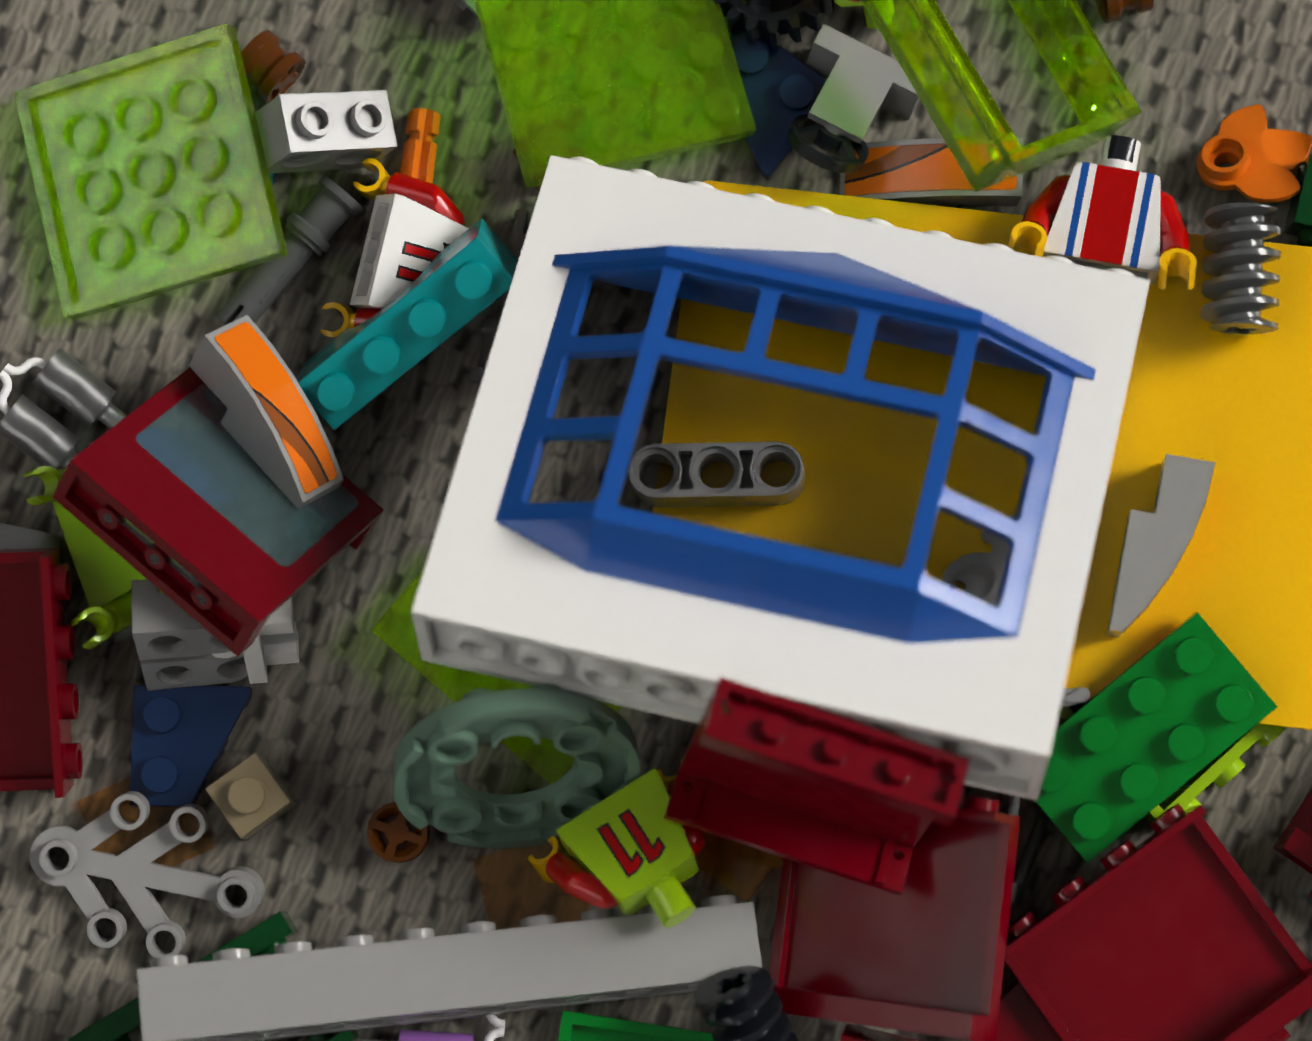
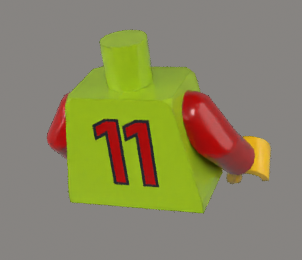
(627, 853)

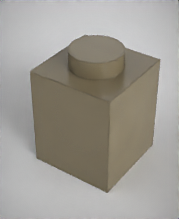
(251, 796)

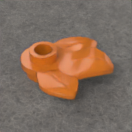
(1260, 157)

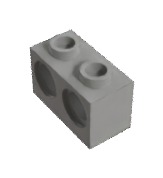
(325, 130)

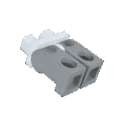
(184, 654)

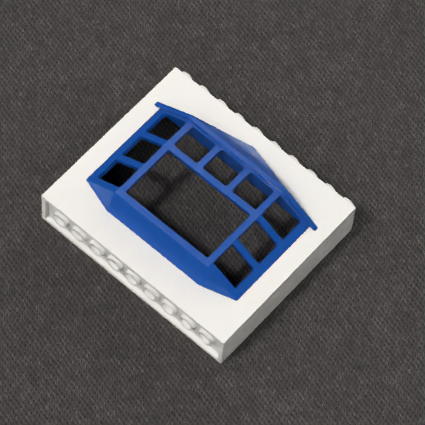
(666, 606)

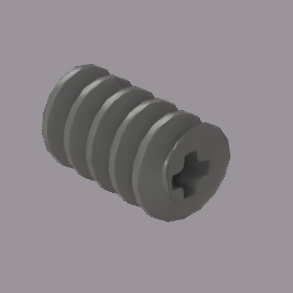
(1239, 268)

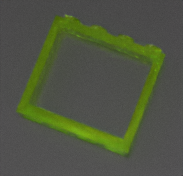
(965, 107)

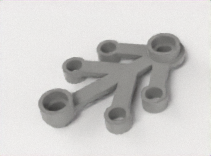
(136, 873)

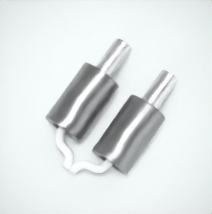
(73, 389)

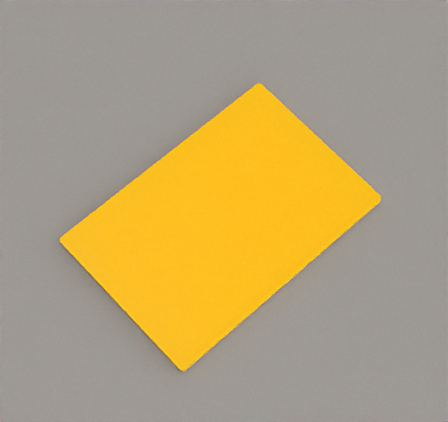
(1186, 396)

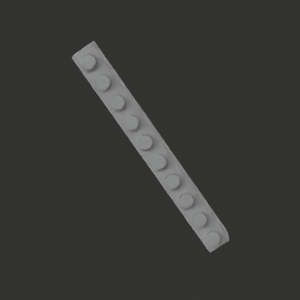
(442, 976)

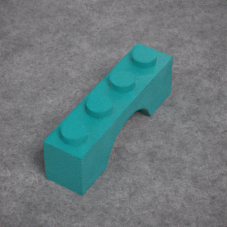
(427, 313)

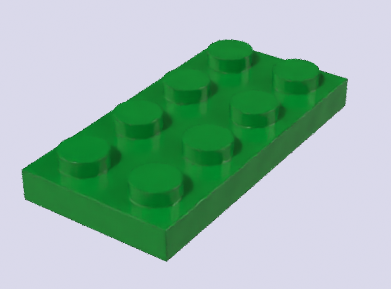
(1147, 735)

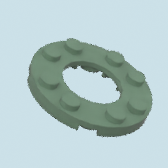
(428, 757)

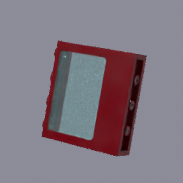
(203, 515)

